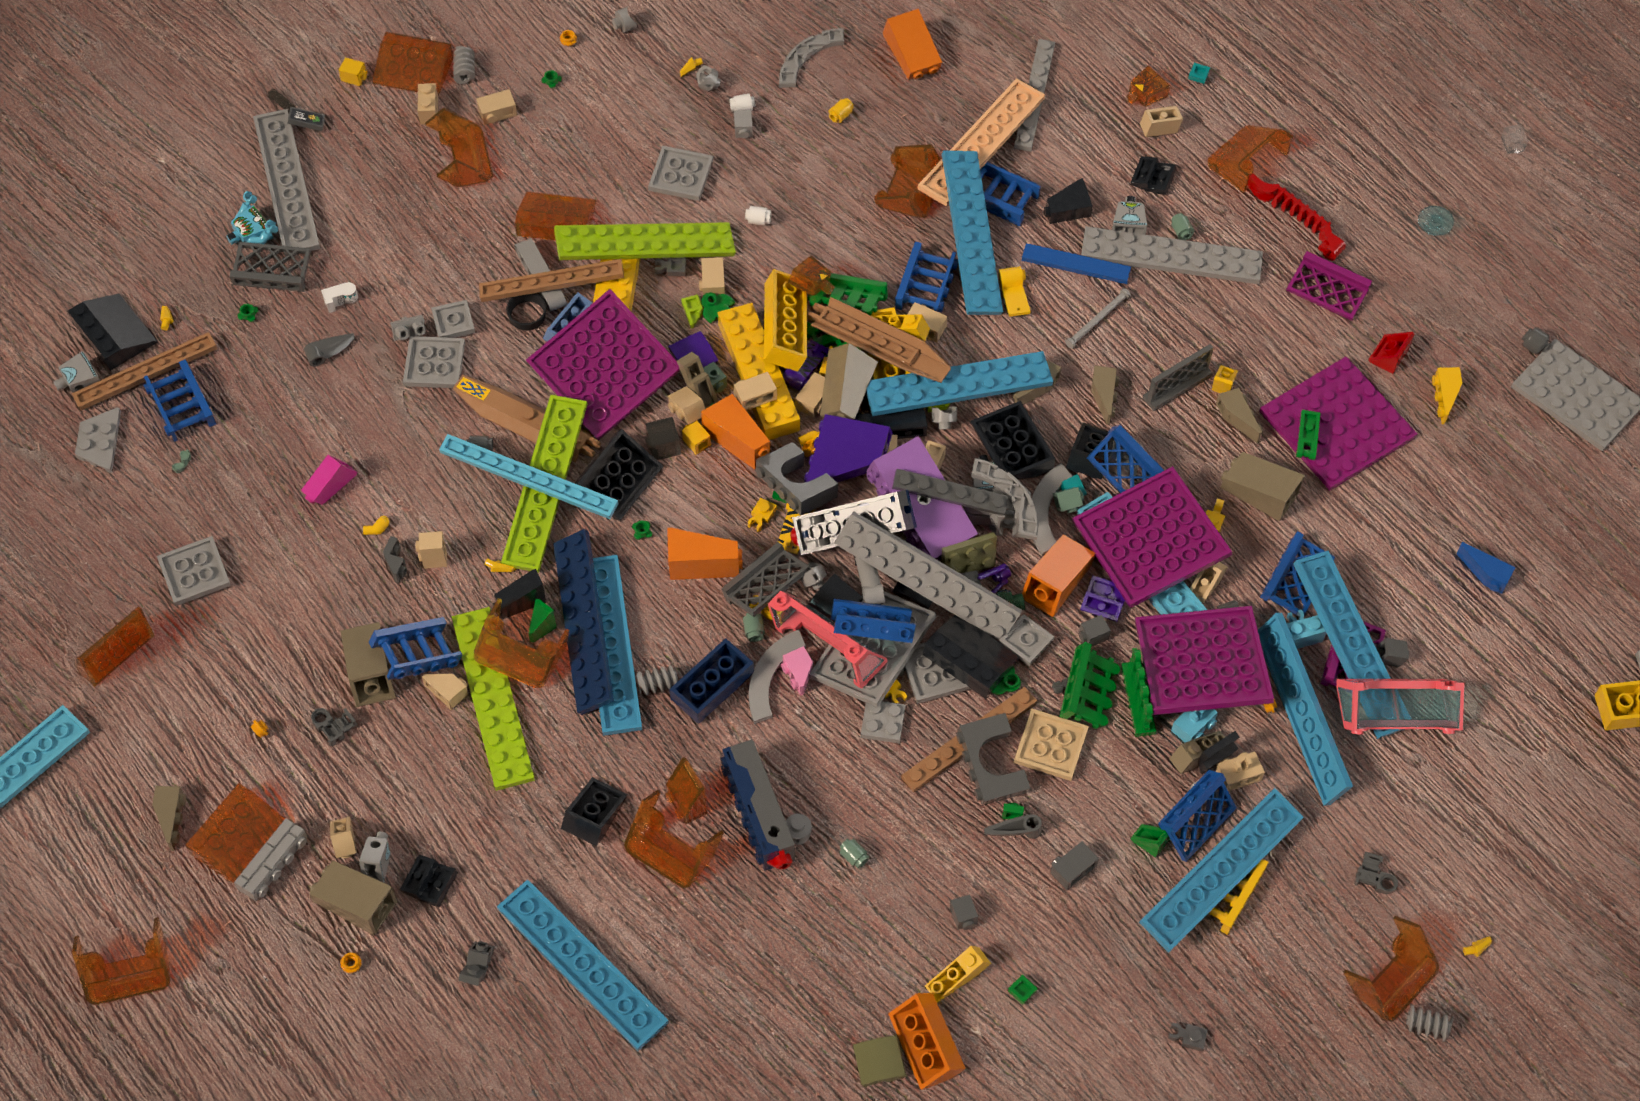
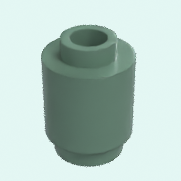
(1182, 226)
(753, 627)
(854, 853)

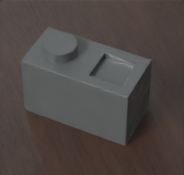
(1074, 865)

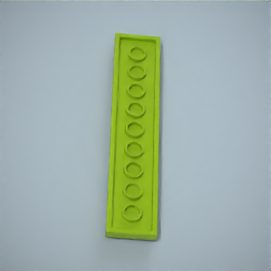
(644, 241)
(535, 509)
(493, 707)

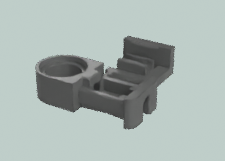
(336, 726)
(1370, 876)

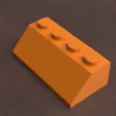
(926, 1040)

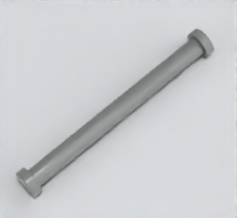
(1071, 342)

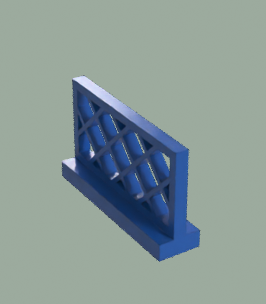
(1135, 452)
(1281, 570)
(1191, 804)

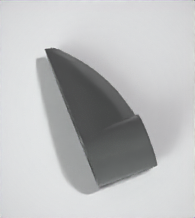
(322, 349)
(1016, 827)

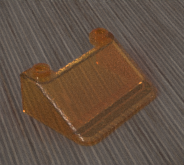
(1233, 157)

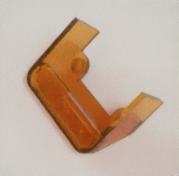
(468, 149)
(513, 657)
(665, 852)
(124, 977)
(1402, 977)

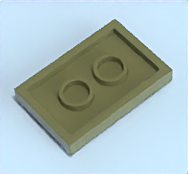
(971, 554)

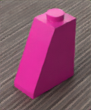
(328, 480)

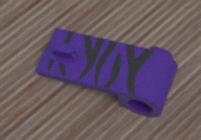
(815, 355)

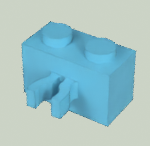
(1305, 631)
(1193, 724)

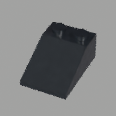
(1085, 443)
(593, 811)

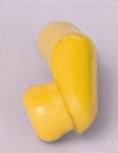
(810, 435)
(378, 527)

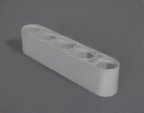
(534, 263)

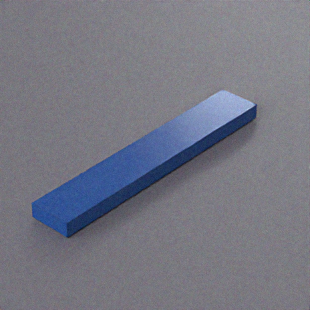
(1076, 263)

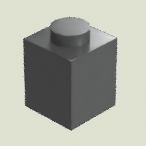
(1094, 631)
(1393, 652)
(964, 912)

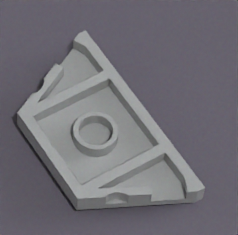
(98, 439)

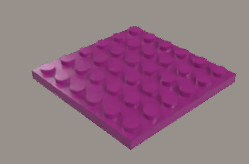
(606, 361)
(1354, 423)
(1152, 537)
(1203, 660)

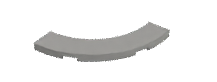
(804, 51)
(1016, 495)
(1042, 498)
(765, 672)

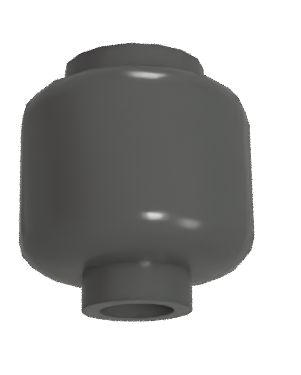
(1536, 340)

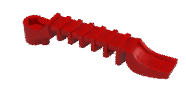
(1331, 244)

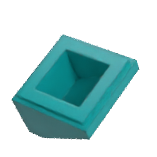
(1073, 481)

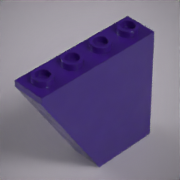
(846, 448)

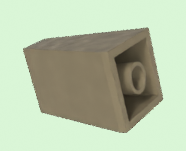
(846, 381)
(1262, 484)
(366, 666)
(354, 896)

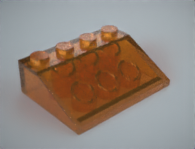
(412, 61)
(543, 211)
(114, 647)
(234, 833)

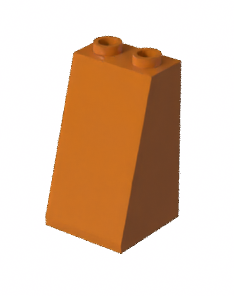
(912, 44)
(735, 430)
(701, 556)
(1057, 575)

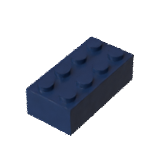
(712, 681)

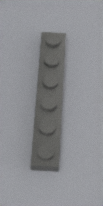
(950, 492)

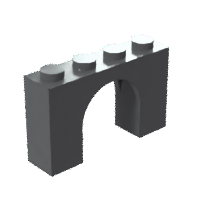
(800, 496)
(989, 787)

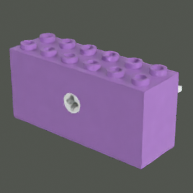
(937, 521)

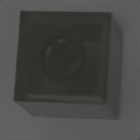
(662, 438)

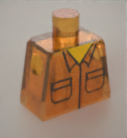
(1148, 88)
(811, 277)

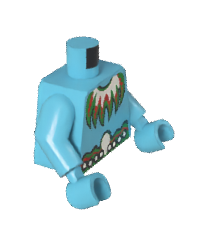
(250, 225)

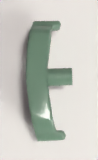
(185, 457)

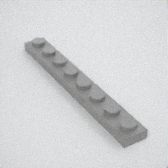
(1037, 80)

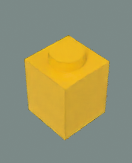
(352, 71)
(696, 437)

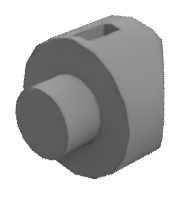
(623, 20)
(709, 81)
(944, 417)
(814, 576)
(799, 828)

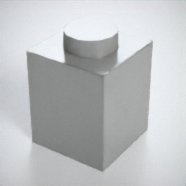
(743, 124)

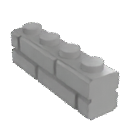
(271, 859)

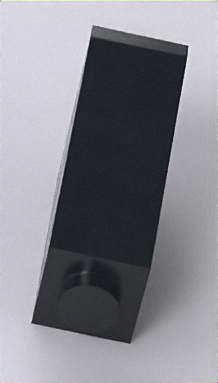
(1069, 204)
(521, 594)

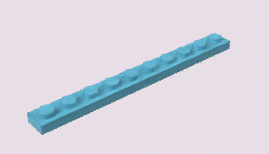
(529, 476)

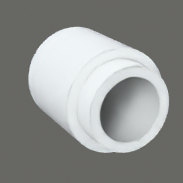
(742, 102)
(758, 215)

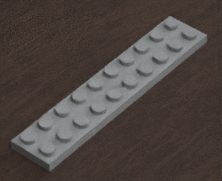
(286, 180)
(1173, 255)
(927, 576)

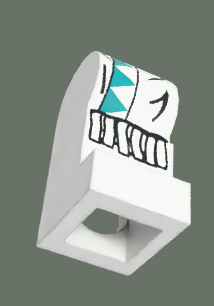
(339, 295)

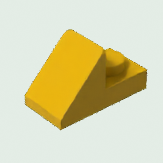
(1224, 379)

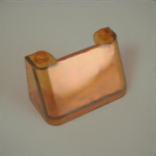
(911, 167)

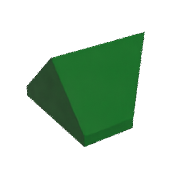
(542, 621)
(1150, 839)

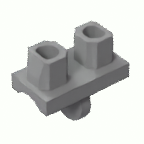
(408, 327)

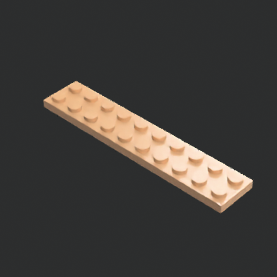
(987, 133)

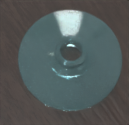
(1436, 220)

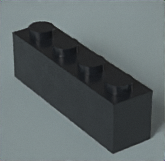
(903, 423)

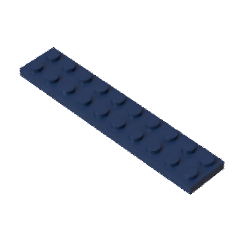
(584, 622)

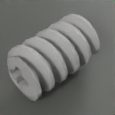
(463, 64)
(656, 679)
(1429, 1023)

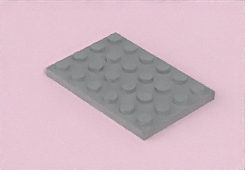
(1578, 394)
(837, 671)

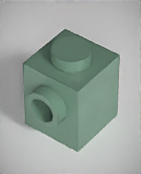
(716, 376)
(1068, 499)

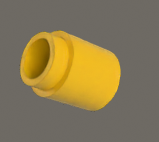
(841, 110)

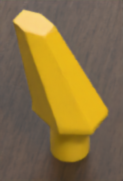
(690, 66)
(166, 318)
(497, 566)
(1477, 947)

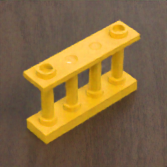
(1238, 903)

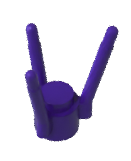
(999, 574)

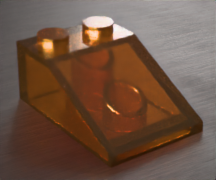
(686, 792)

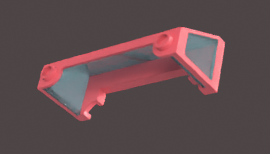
(793, 613)
(1401, 704)

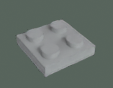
(453, 319)
(1027, 639)
(883, 722)

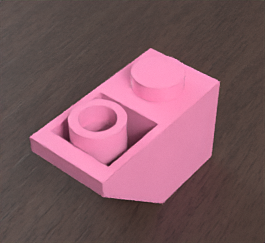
(798, 667)

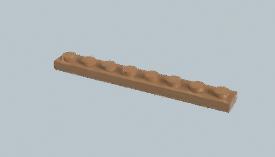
(551, 280)
(151, 367)
(952, 751)

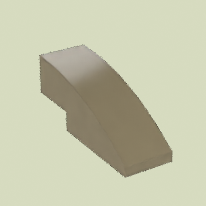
(696, 378)

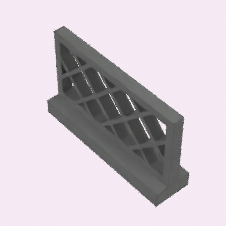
(284, 281)
(1179, 378)
(758, 572)

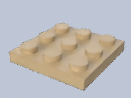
(1051, 744)

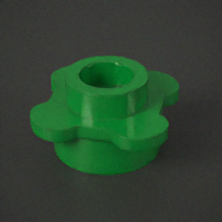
(551, 78)
(247, 308)
(645, 525)

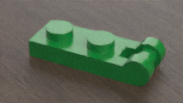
(1308, 434)

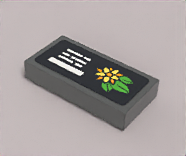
(306, 119)

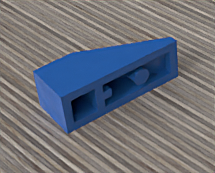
(1488, 569)

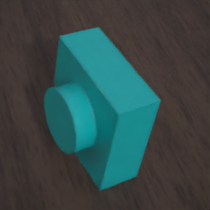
(1199, 73)

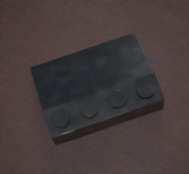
(111, 329)
(1014, 442)
(620, 472)
(970, 655)

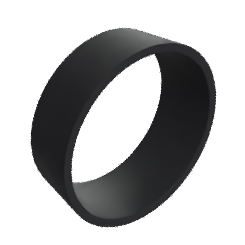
(535, 298)

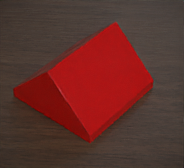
(1391, 350)

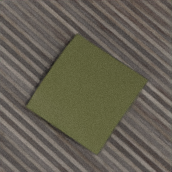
(879, 1060)

